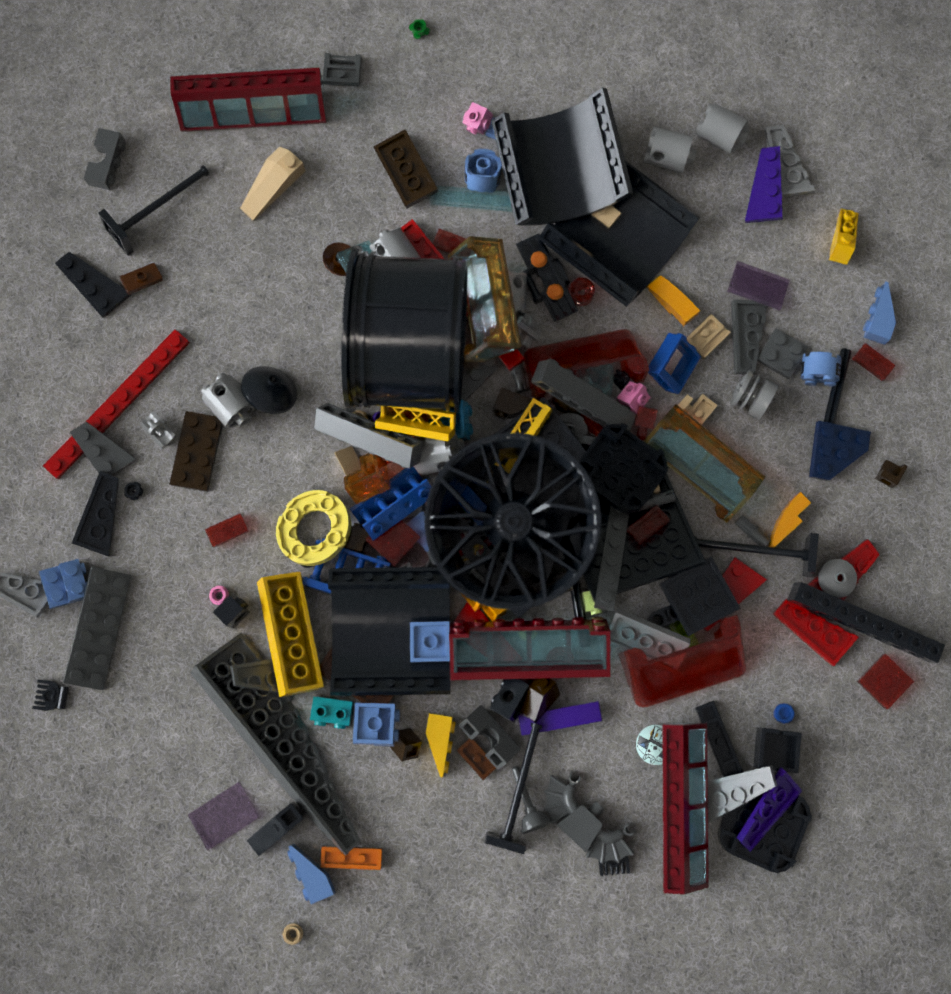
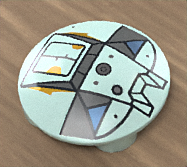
(650, 744)

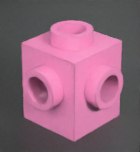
(477, 119)
(634, 395)

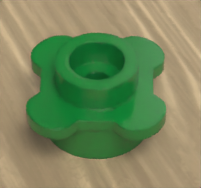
(419, 23)

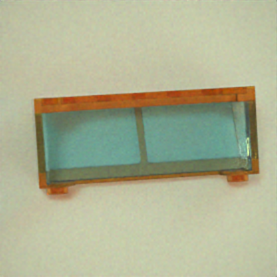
(488, 299)
(705, 462)

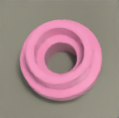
(212, 595)

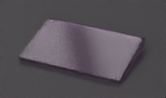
(758, 285)
(223, 816)

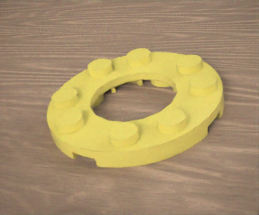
(299, 507)

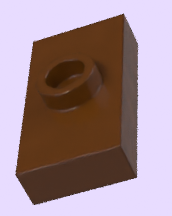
(141, 278)
(476, 758)

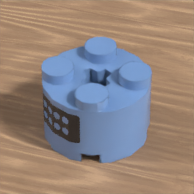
(482, 171)
(820, 368)

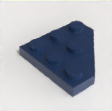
(836, 449)

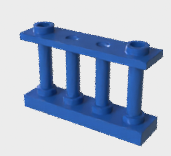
(404, 503)
(314, 580)

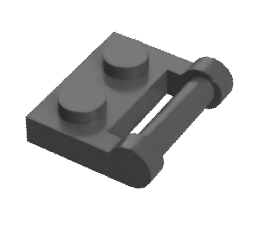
(342, 74)

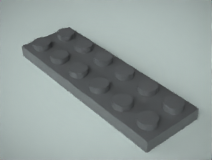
(96, 628)

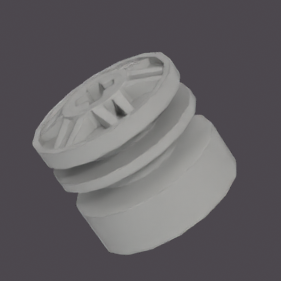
(754, 395)

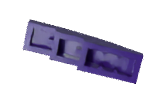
(564, 717)

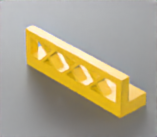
(419, 426)
(535, 427)

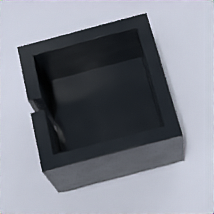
(777, 749)

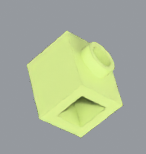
(589, 604)

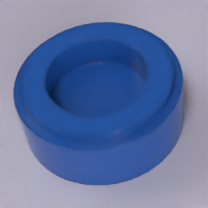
(784, 713)

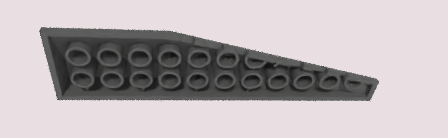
(277, 738)

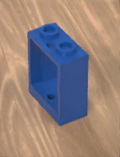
(683, 370)

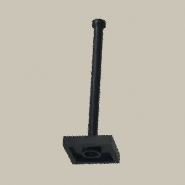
(118, 232)
(808, 555)
(506, 840)

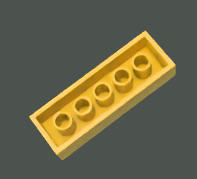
(289, 634)

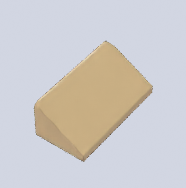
(348, 460)

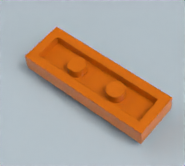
(356, 859)

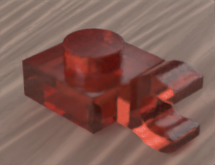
(645, 419)

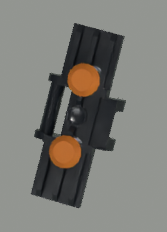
(552, 275)

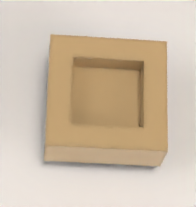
(685, 403)

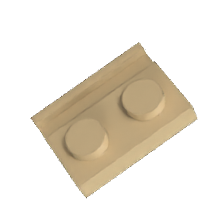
(708, 336)

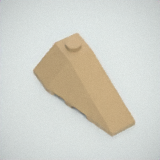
(275, 177)

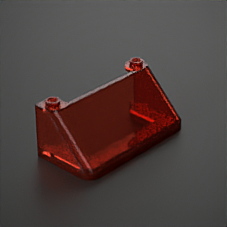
(590, 352)
(686, 669)

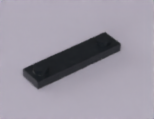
(719, 739)

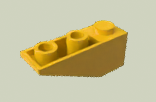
(844, 237)
(438, 735)

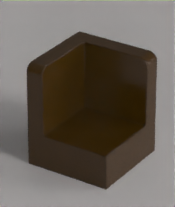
(890, 473)
(408, 745)

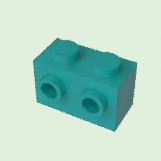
(331, 711)

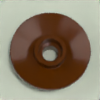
(330, 260)

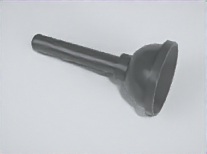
(533, 819)

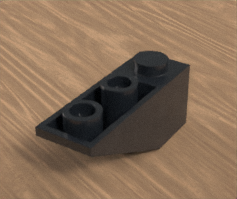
(276, 828)

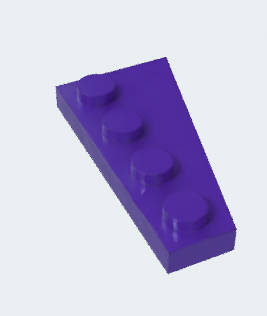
(766, 192)
(769, 809)

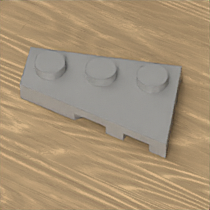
(23, 593)

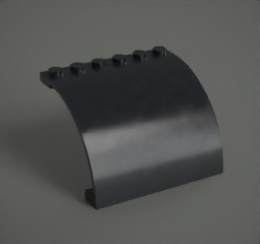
(563, 162)
(634, 248)
(373, 630)

